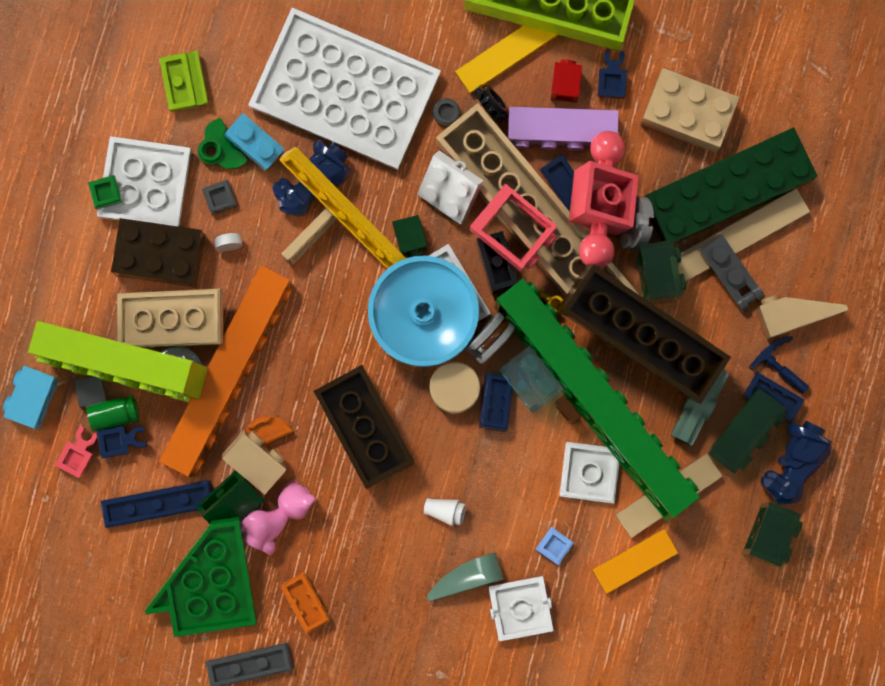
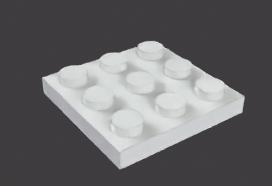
(149, 180)

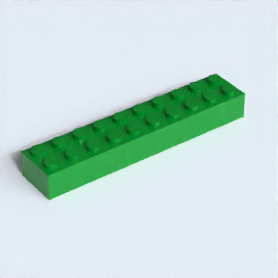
(597, 402)

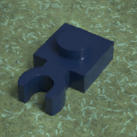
(612, 79)
(116, 441)

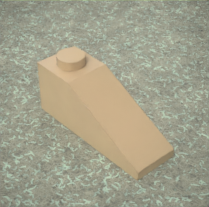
(789, 314)

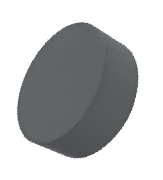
(446, 112)

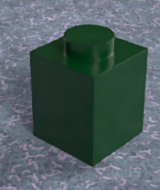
(410, 236)

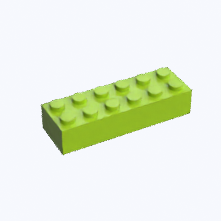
(589, 21)
(117, 362)

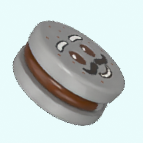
(490, 338)

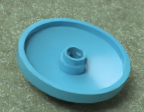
(423, 311)

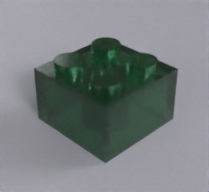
(660, 272)
(772, 534)

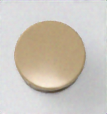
(454, 387)

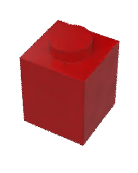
(566, 81)

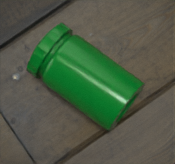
(113, 413)

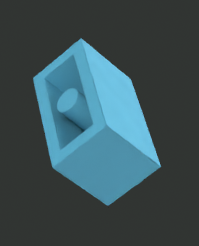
(253, 142)
(30, 397)

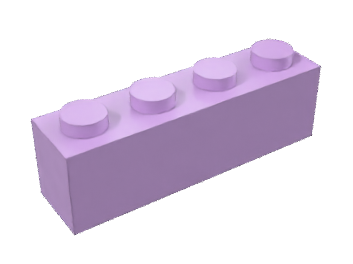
(558, 127)

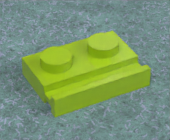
(183, 81)

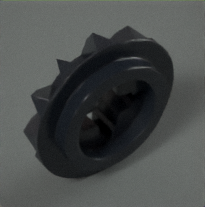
(492, 102)

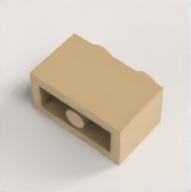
(255, 461)

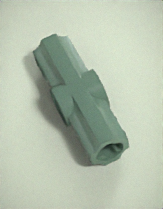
(696, 414)

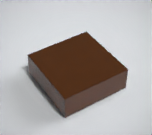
(567, 410)

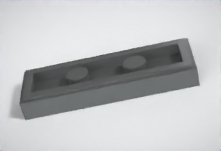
(249, 665)

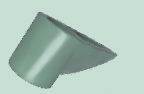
(468, 576)

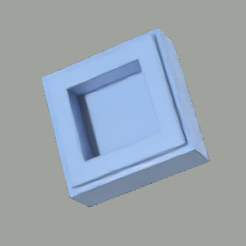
(554, 545)

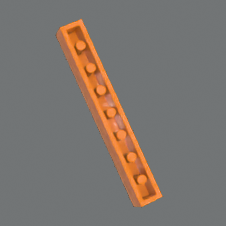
(226, 372)

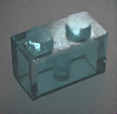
(531, 379)

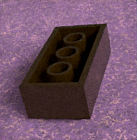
(364, 427)

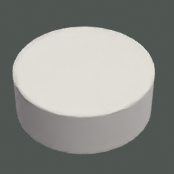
(228, 242)

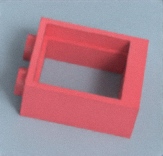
(494, 207)

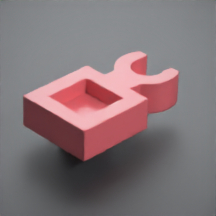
(75, 457)

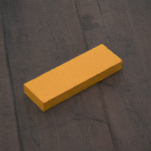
(635, 561)

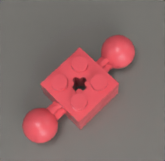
(603, 198)

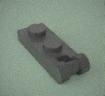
(731, 272)

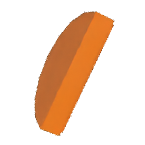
(269, 428)

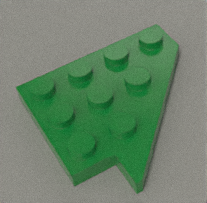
(210, 584)

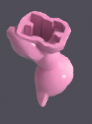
(263, 527)

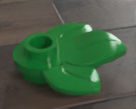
(226, 152)

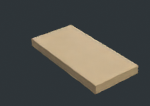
(170, 318)

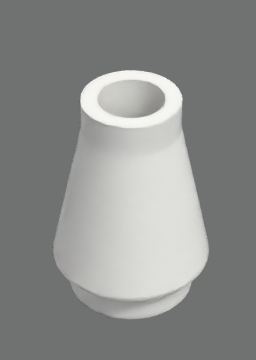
(446, 510)

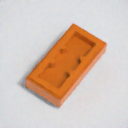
(305, 602)

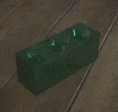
(748, 430)

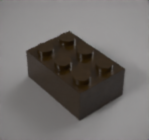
(158, 252)

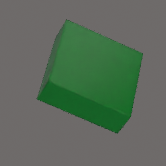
(105, 192)

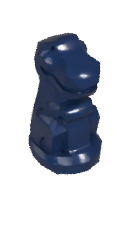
(298, 199)
(801, 459)

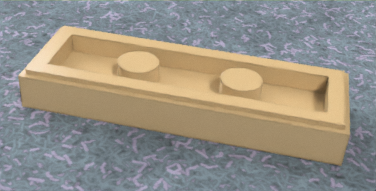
(308, 237)

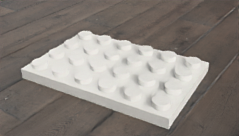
(344, 88)

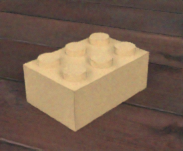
(689, 110)

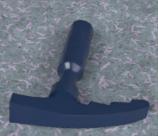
(783, 371)

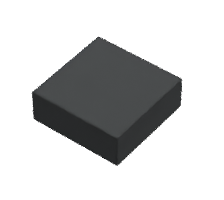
(219, 197)
(90, 391)

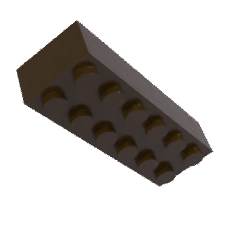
(643, 333)

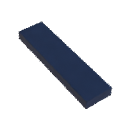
(154, 504)

